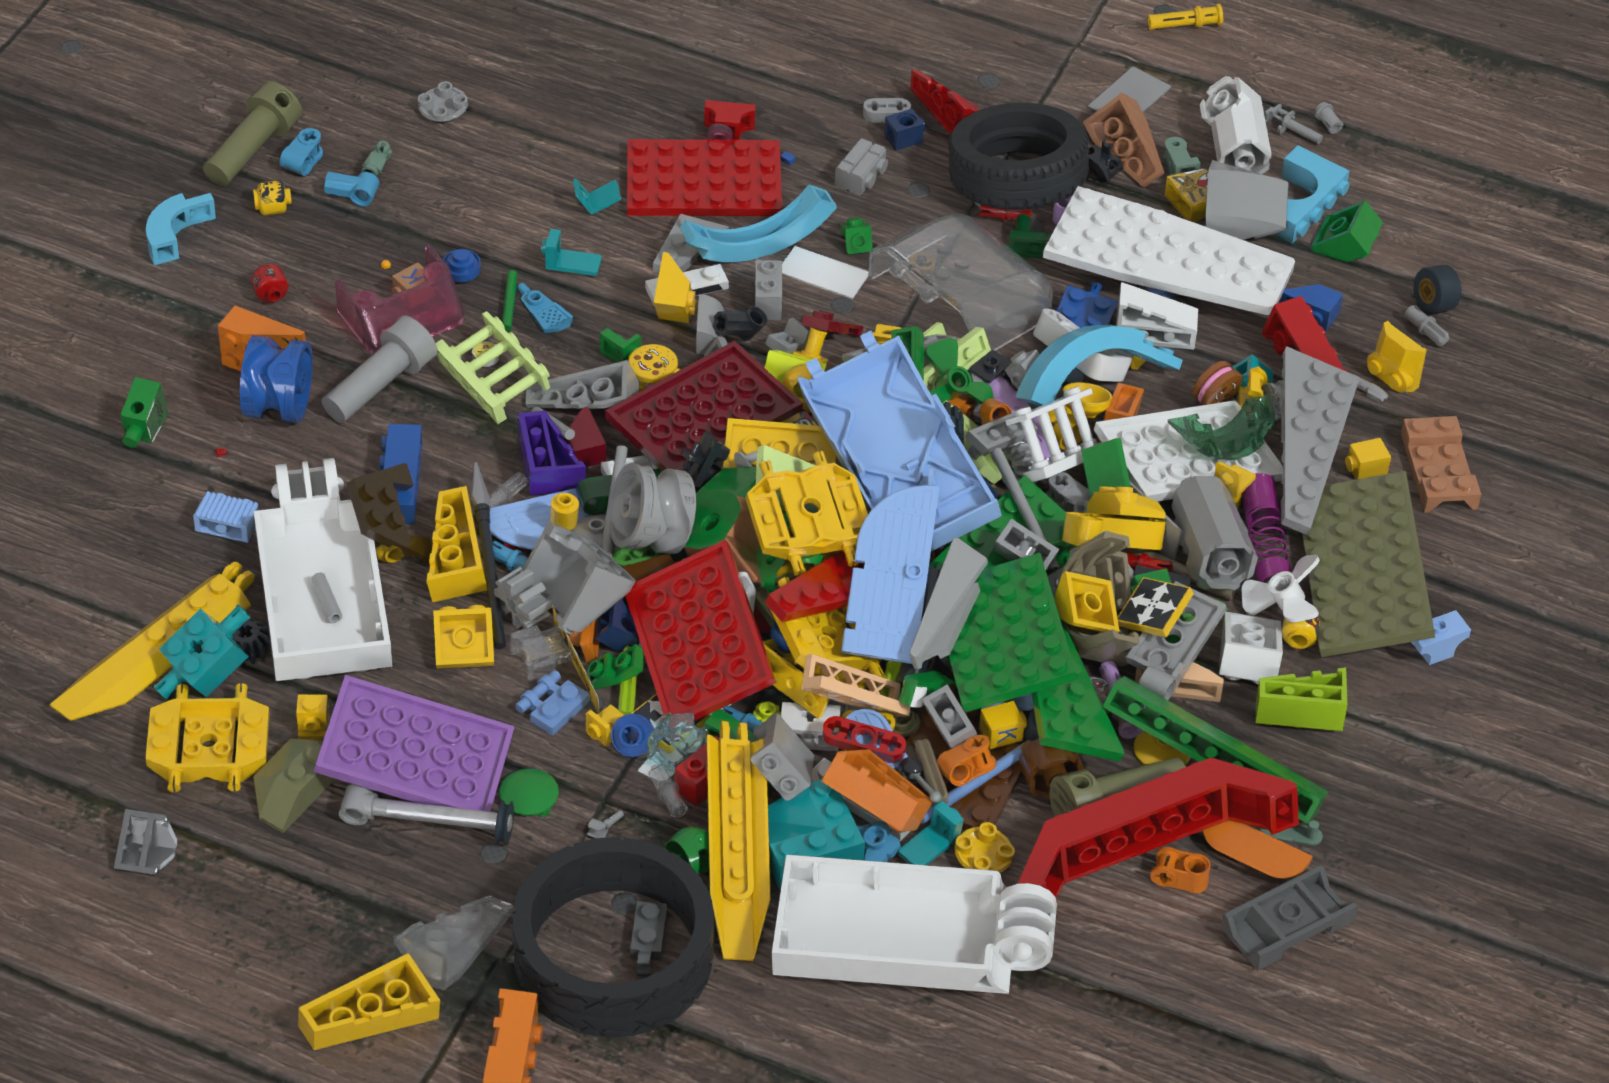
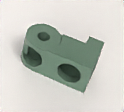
(1177, 157)

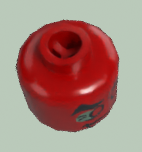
(269, 283)

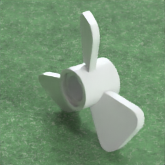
(1284, 590)

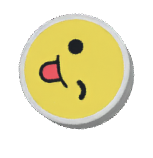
(481, 348)

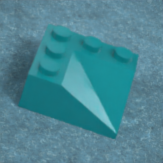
(813, 826)

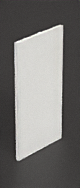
(824, 272)

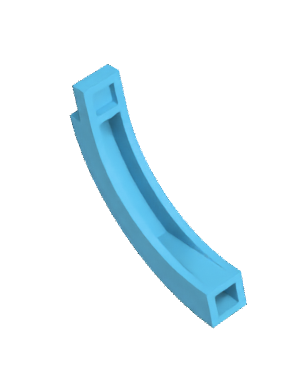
(766, 237)

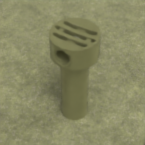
(270, 112)
(1081, 787)

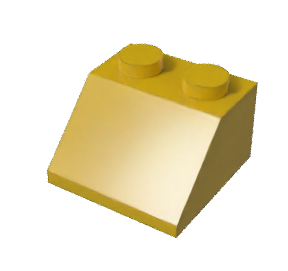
(673, 293)

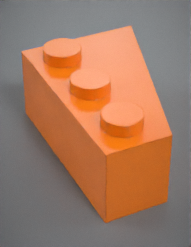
(878, 789)

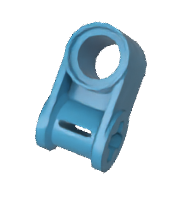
(302, 152)

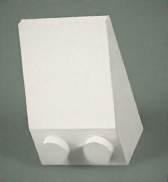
(1250, 647)

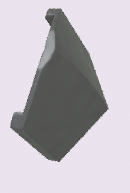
(145, 843)

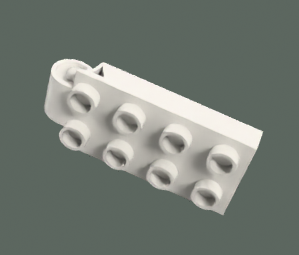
(313, 536)
(909, 924)

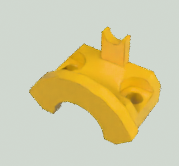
(1256, 381)

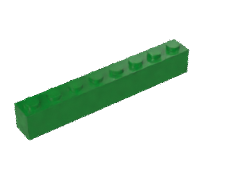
(1202, 740)

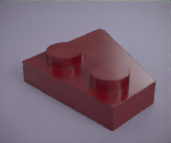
(824, 321)

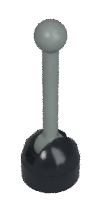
(915, 772)

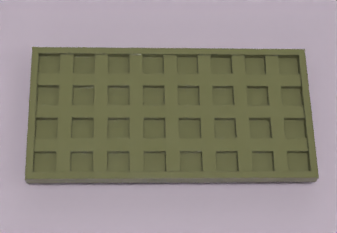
(1369, 566)

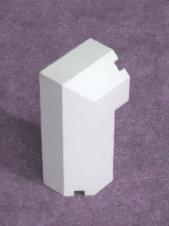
(1237, 125)

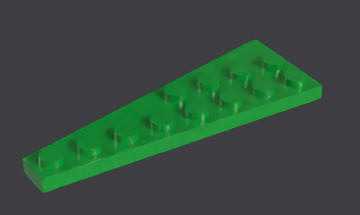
(1073, 715)

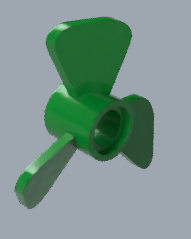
(944, 358)

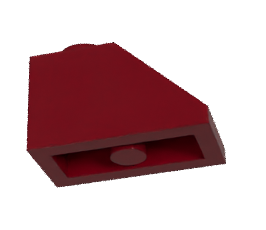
(588, 440)

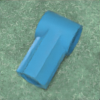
(359, 189)

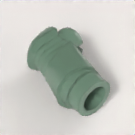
(377, 158)

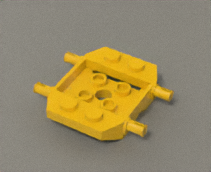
(829, 530)
(806, 637)
(205, 722)

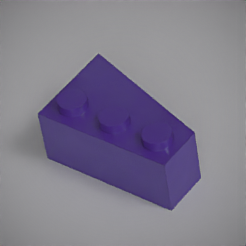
(546, 456)

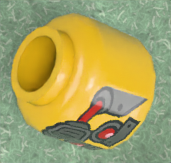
(1302, 633)

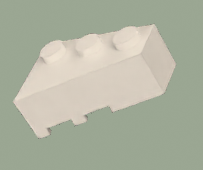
(1163, 319)

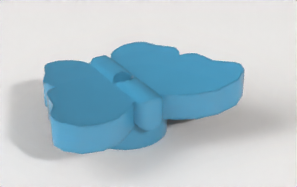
(885, 847)

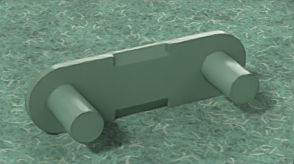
(1300, 834)

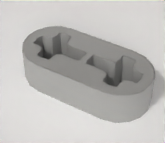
(883, 107)

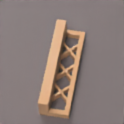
(850, 692)

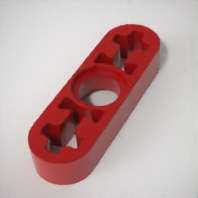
(857, 728)

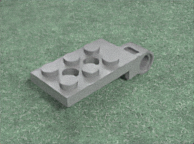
(1168, 662)

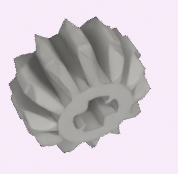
(1019, 458)

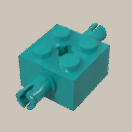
(203, 652)

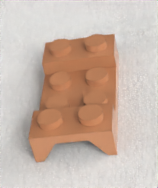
(1439, 462)

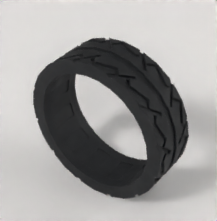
(613, 866)

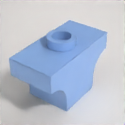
(1449, 633)

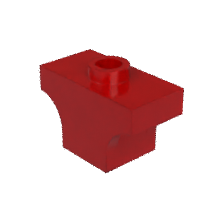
(737, 116)

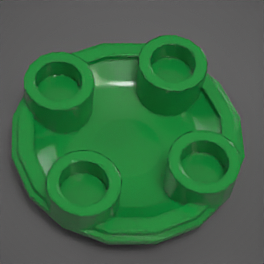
(531, 792)

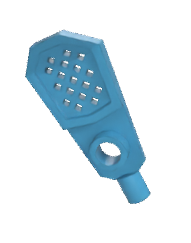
(547, 314)

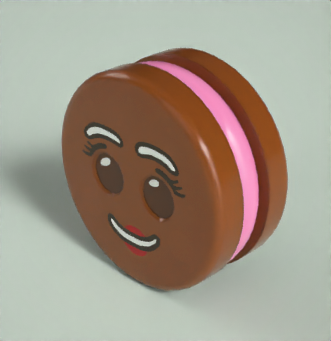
(1217, 384)

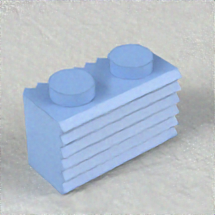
(226, 516)

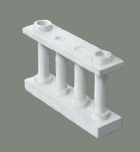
(1057, 460)

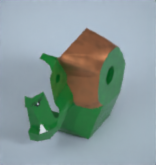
(725, 516)

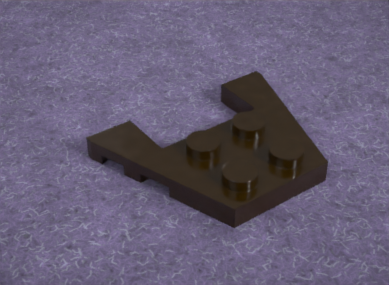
(380, 514)

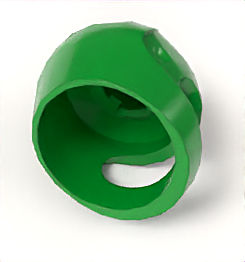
(692, 846)

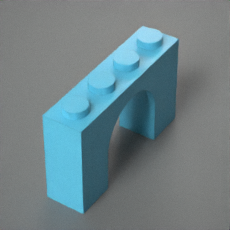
(1321, 179)

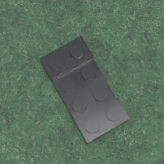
(1286, 917)

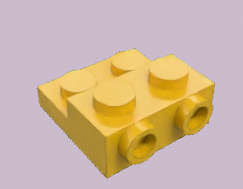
(463, 637)

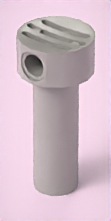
(404, 348)

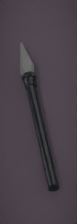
(482, 511)

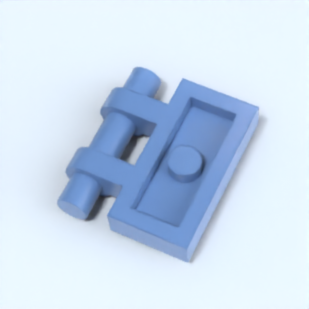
(558, 708)

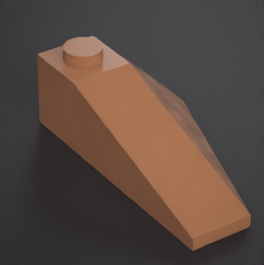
(1131, 139)

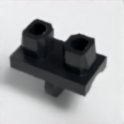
(701, 457)

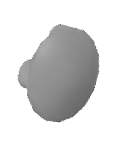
(443, 102)

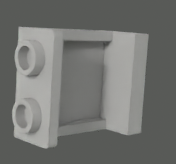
(783, 758)

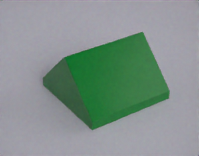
(1105, 466)

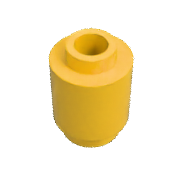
(564, 510)

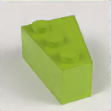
(1303, 701)

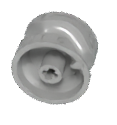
(652, 509)

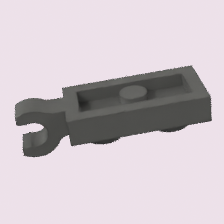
(648, 934)

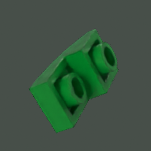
(613, 670)

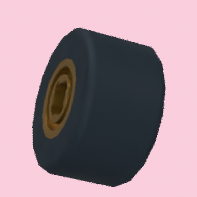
(1437, 289)

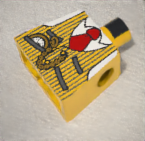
(1188, 193)

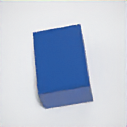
(787, 158)

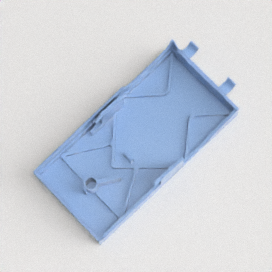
(897, 435)

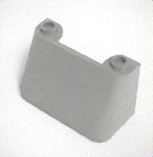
(576, 576)

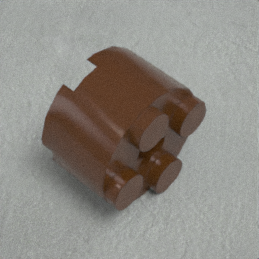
(1044, 763)

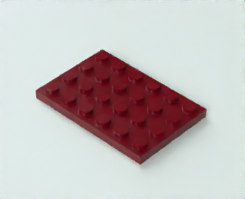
(700, 400)

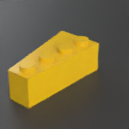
(456, 553)
(370, 1005)

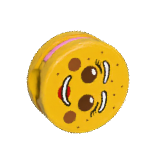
(652, 364)

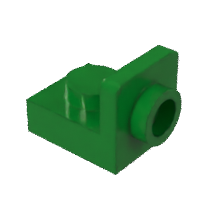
(616, 347)

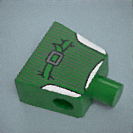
(143, 412)

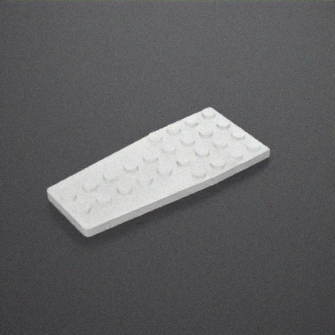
(1166, 253)

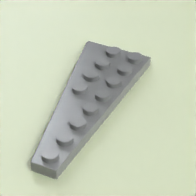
(1311, 425)

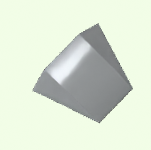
(1245, 202)

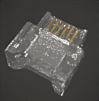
(539, 650)

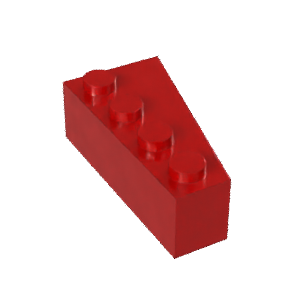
(1294, 326)

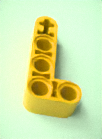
(1142, 532)

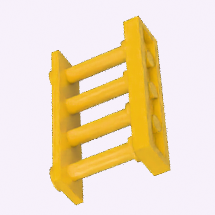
(790, 680)

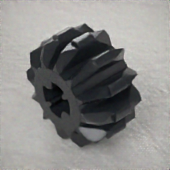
(253, 639)

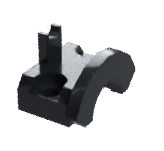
(1103, 162)

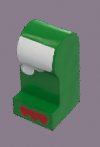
(921, 685)

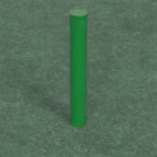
(509, 300)

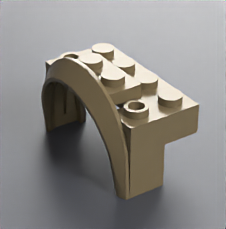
(1102, 560)

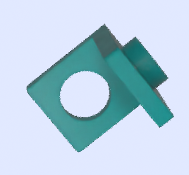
(599, 198)

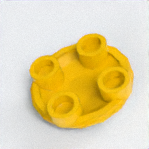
(984, 849)

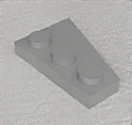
(676, 246)

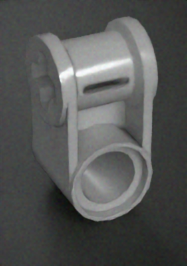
(1066, 495)

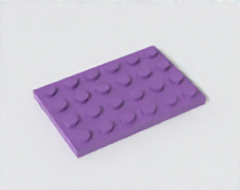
(413, 747)

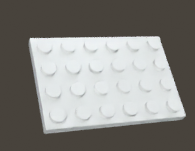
(1162, 458)

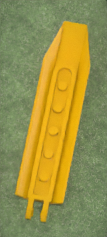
(139, 660)
(737, 842)

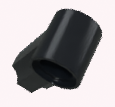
(740, 323)

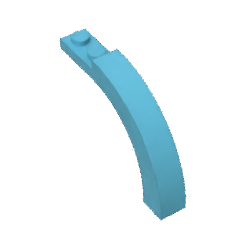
(1064, 354)

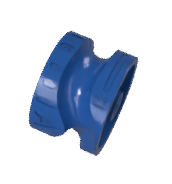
(276, 378)

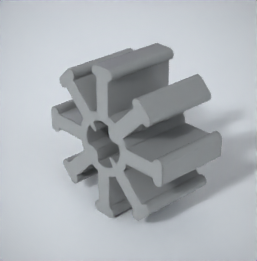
(522, 598)

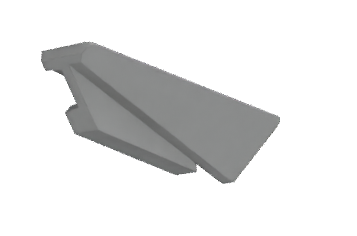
(949, 603)

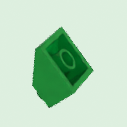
(1348, 233)

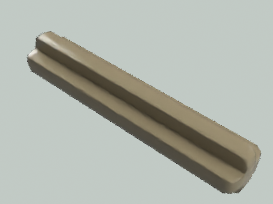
(930, 768)

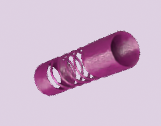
(1263, 510)

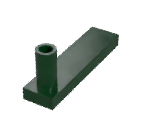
(1027, 243)

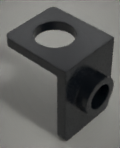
(991, 367)

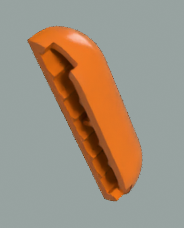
(1257, 849)

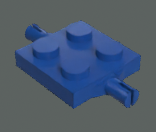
(1086, 307)

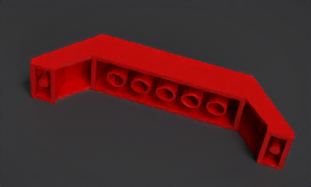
(1155, 816)

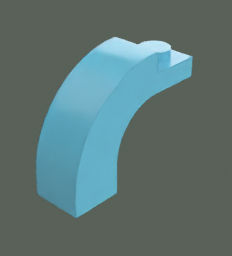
(172, 217)

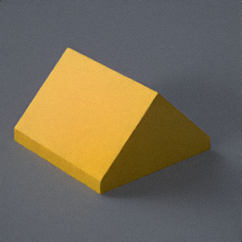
(1086, 602)

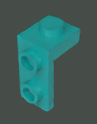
(568, 260)
(935, 838)

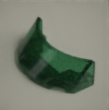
(1235, 439)

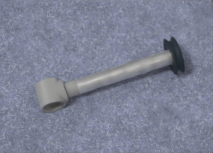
(363, 804)

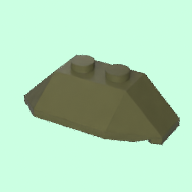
(289, 783)

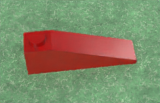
(941, 101)

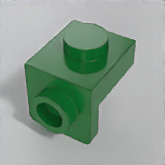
(857, 235)

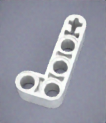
(1101, 366)

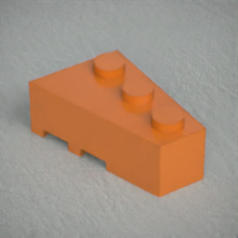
(514, 1038)

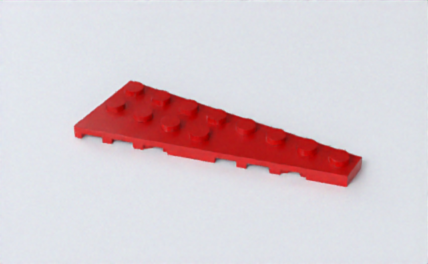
(815, 591)

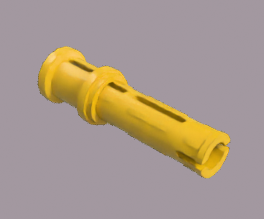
(1199, 19)

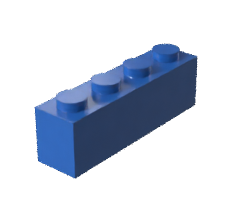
(402, 446)

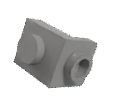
(792, 339)

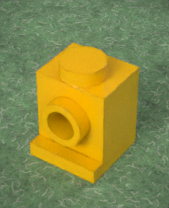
(312, 716)

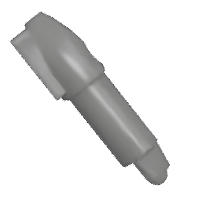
(1372, 390)

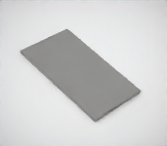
(1136, 85)

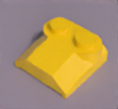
(1397, 360)
(1123, 502)

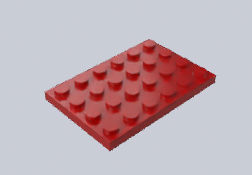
(703, 177)
(700, 634)

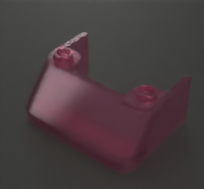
(431, 304)

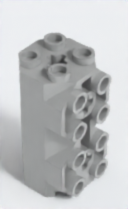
(1212, 534)

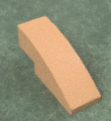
(1196, 684)

